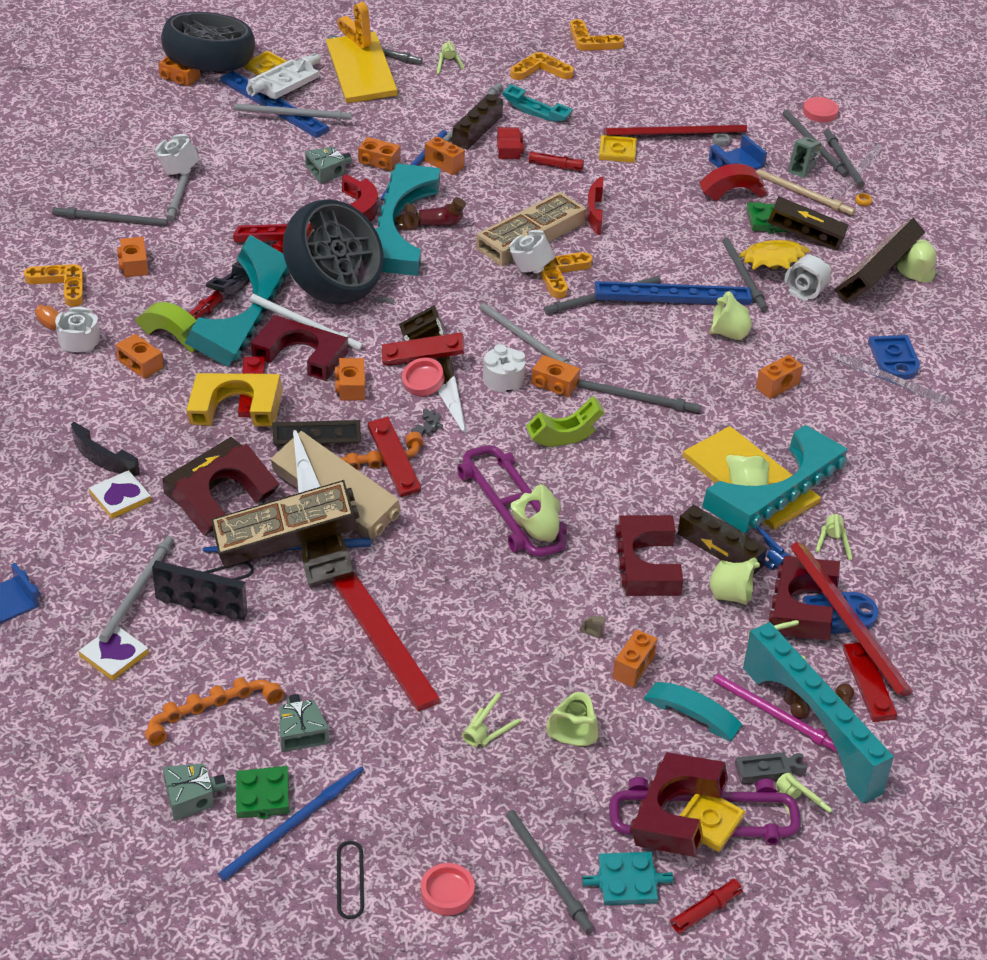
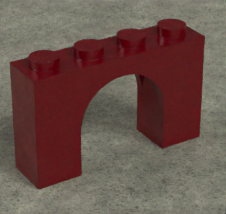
(285, 332)
(240, 465)
(638, 576)
(814, 620)
(675, 777)

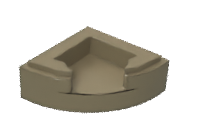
(594, 626)

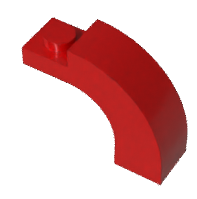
(729, 177)
(364, 193)

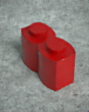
(509, 142)

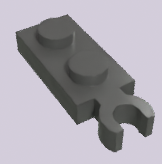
(768, 766)

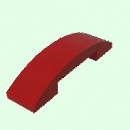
(594, 215)

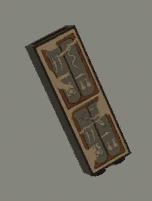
(879, 261)
(285, 523)

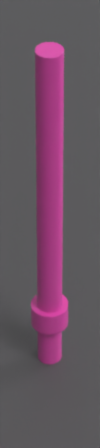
(818, 736)

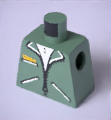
(806, 152)
(326, 163)
(301, 724)
(191, 788)

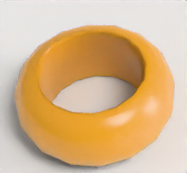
(859, 201)

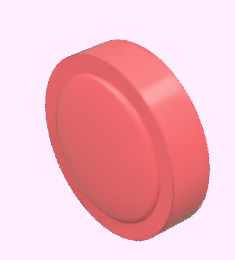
(820, 109)
(423, 376)
(447, 889)

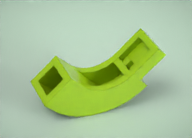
(167, 317)
(566, 430)

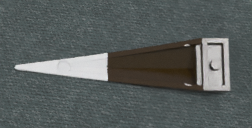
(429, 324)
(324, 558)

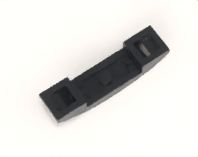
(232, 282)
(102, 457)

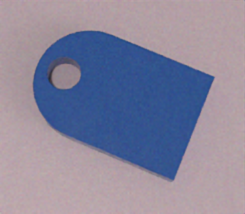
(895, 354)
(856, 601)

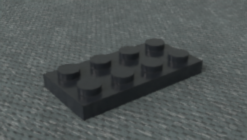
(200, 590)

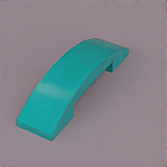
(517, 98)
(696, 706)

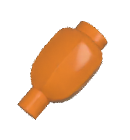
(46, 316)

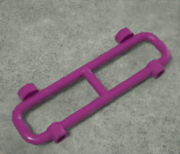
(518, 540)
(765, 792)

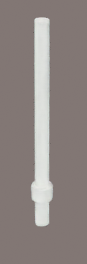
(298, 318)

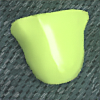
(918, 262)
(731, 321)
(748, 470)
(545, 523)
(733, 581)
(574, 721)

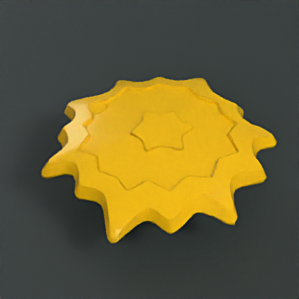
(774, 253)

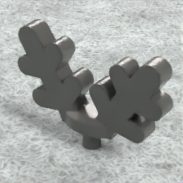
(432, 423)

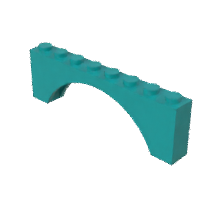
(406, 185)
(224, 337)
(750, 505)
(861, 753)

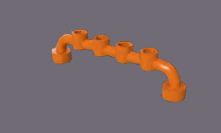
(413, 442)
(156, 734)

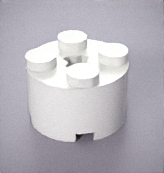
(177, 155)
(531, 251)
(808, 277)
(77, 330)
(504, 368)

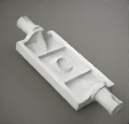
(285, 77)

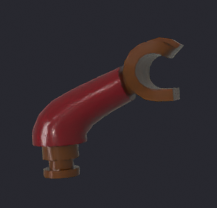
(441, 216)

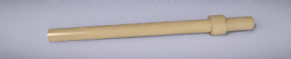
(835, 205)

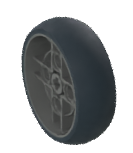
(208, 41)
(332, 253)

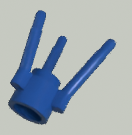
(775, 554)

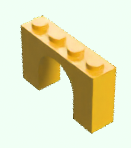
(212, 388)

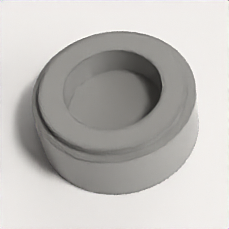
(721, 139)

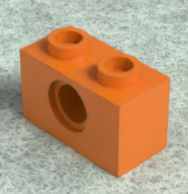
(444, 155)
(132, 256)
(139, 356)
(555, 376)
(779, 376)
(351, 379)

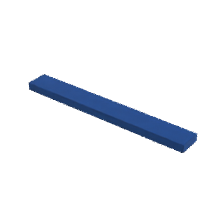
(307, 124)
(668, 292)

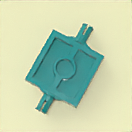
(627, 878)

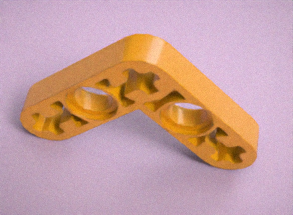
(359, 29)
(585, 42)
(541, 61)
(555, 269)
(42, 275)

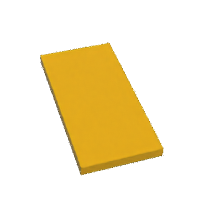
(360, 71)
(710, 458)

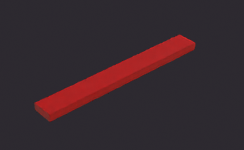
(675, 129)
(851, 619)
(387, 643)

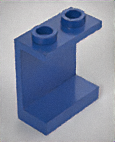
(747, 154)
(17, 595)

